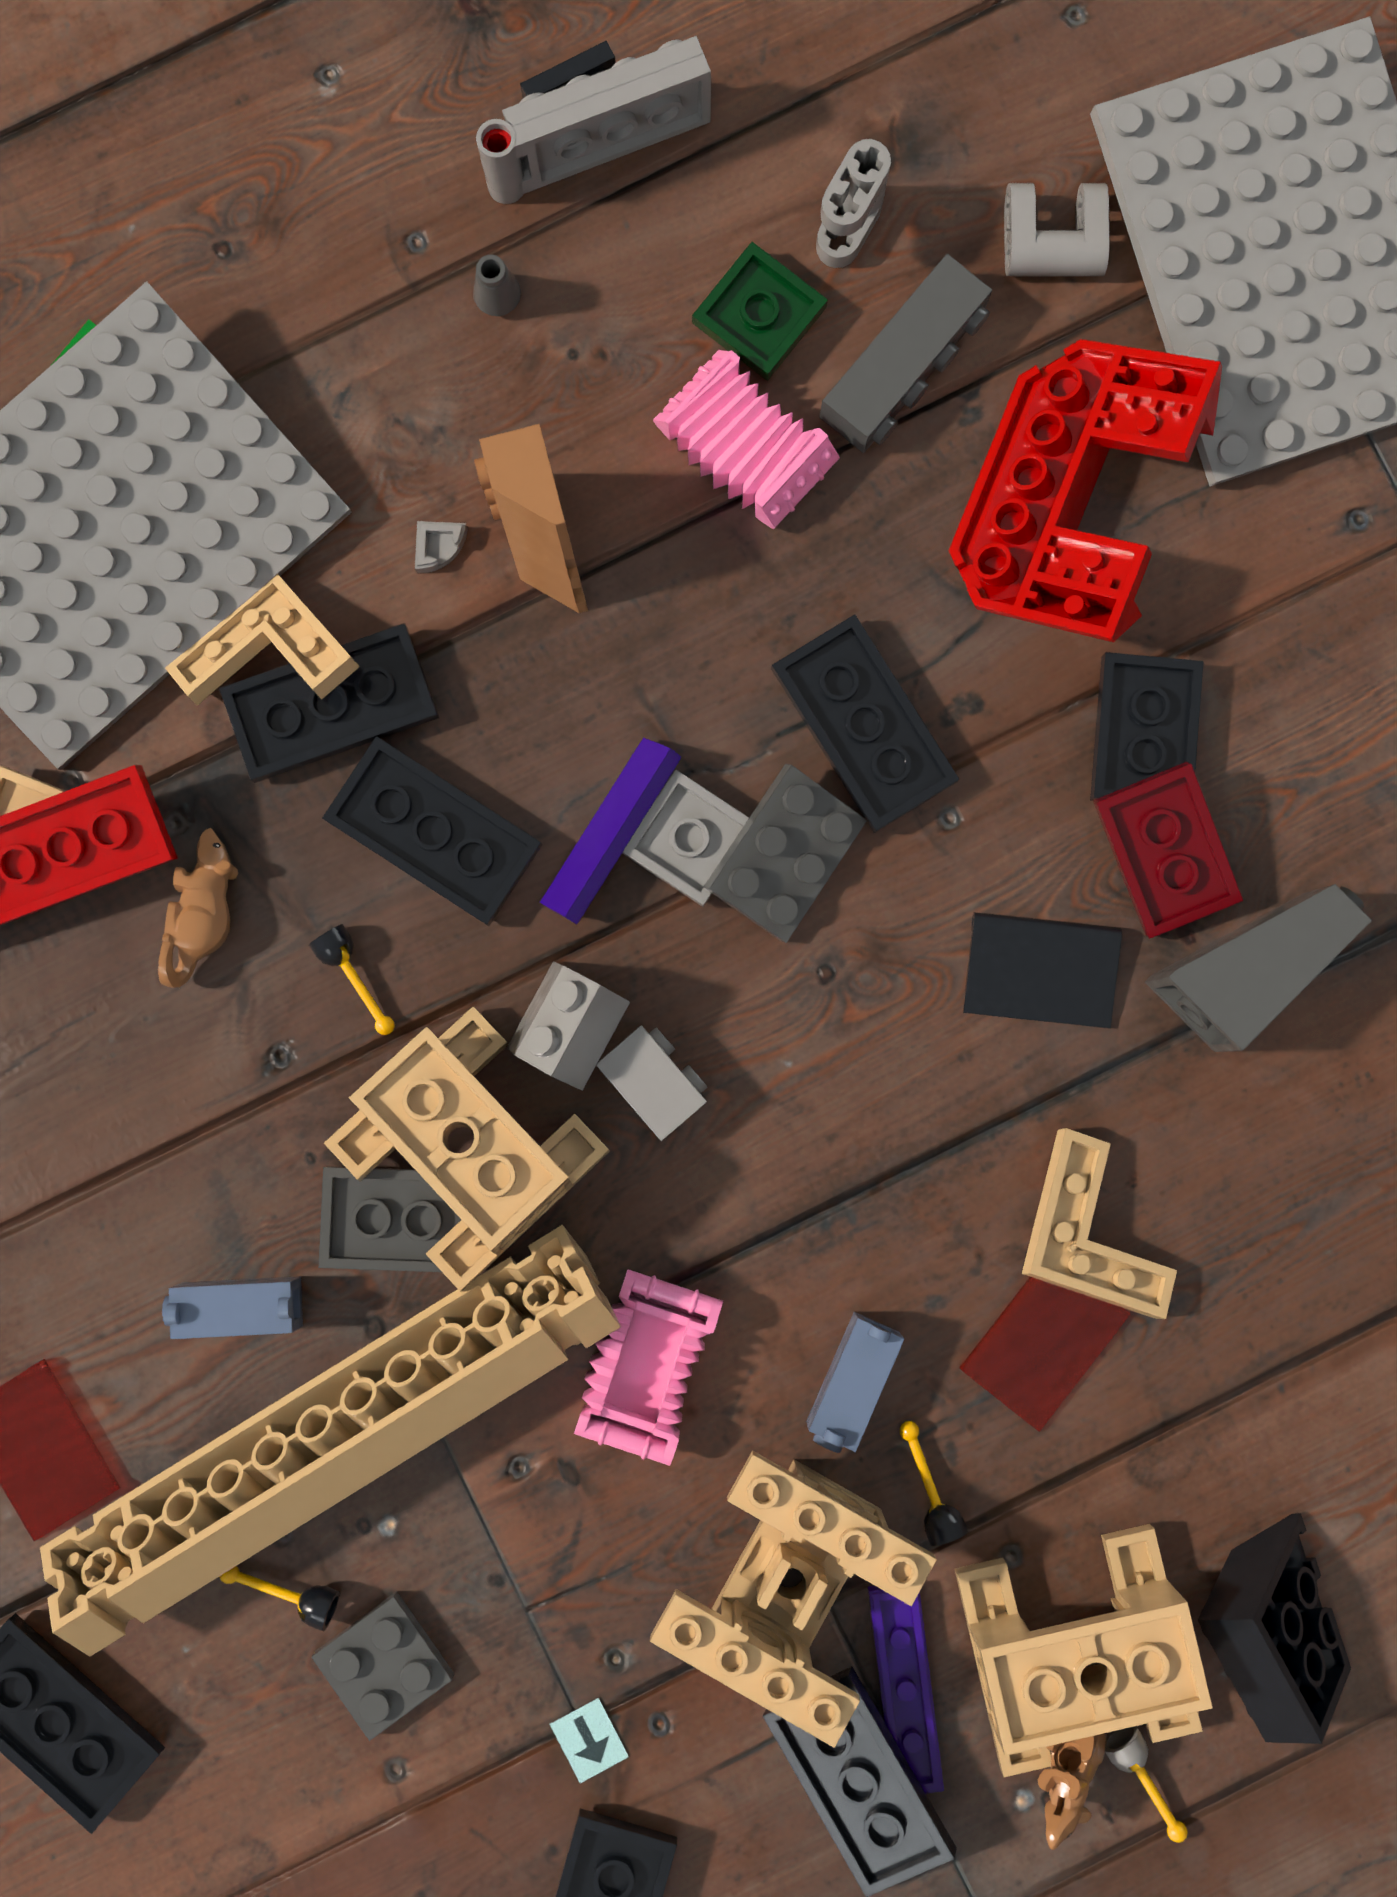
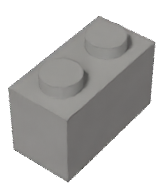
(652, 1081)

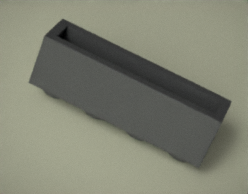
(906, 354)

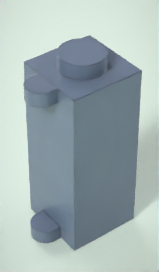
(234, 1307)
(853, 1383)

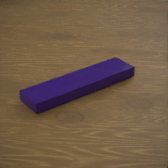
(610, 830)
(906, 1684)

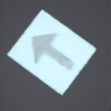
(589, 1740)

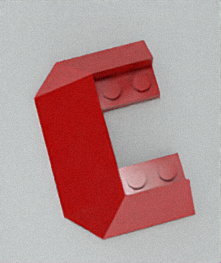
(1024, 513)

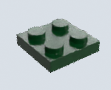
(759, 311)

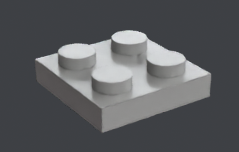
(685, 836)

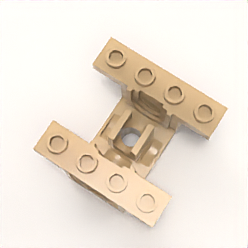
(495, 1184)
(762, 1631)
(1039, 1678)

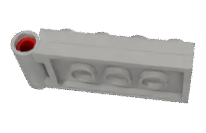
(595, 119)

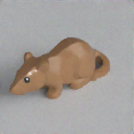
(202, 915)
(1068, 1785)

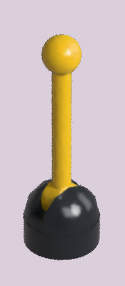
(335, 949)
(942, 1521)
(315, 1604)

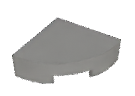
(438, 544)

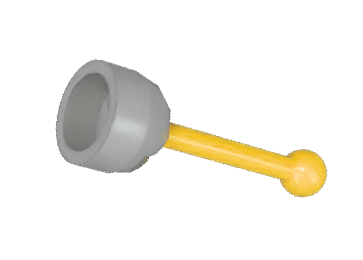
(1129, 1753)

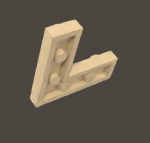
(268, 616)
(1060, 1242)

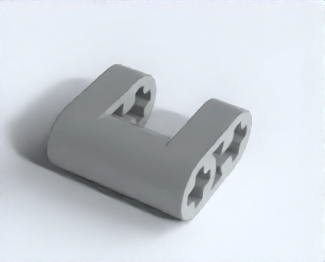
(858, 196)
(1056, 251)

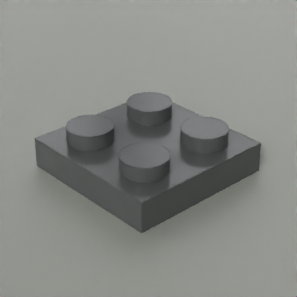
(383, 1666)

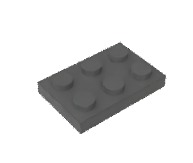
(785, 853)
(381, 1220)

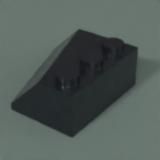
(1277, 1636)

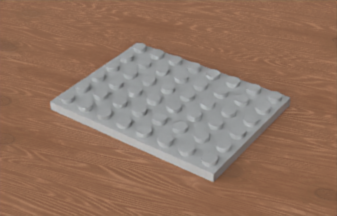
(1270, 238)
(135, 520)

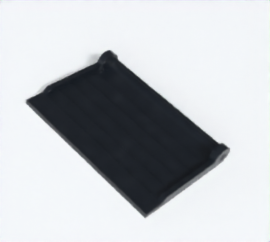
(1042, 970)

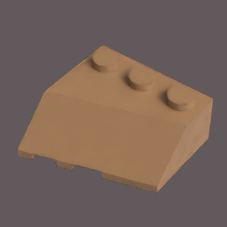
(525, 498)

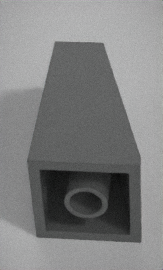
(1256, 971)

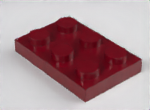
(1168, 850)

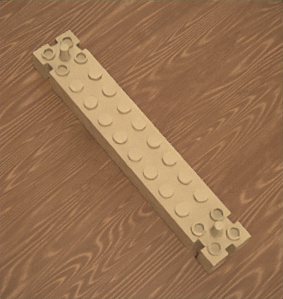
(323, 1442)

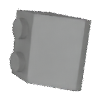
(567, 1026)

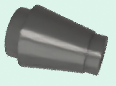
(495, 287)

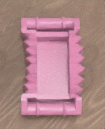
(745, 439)
(644, 1366)

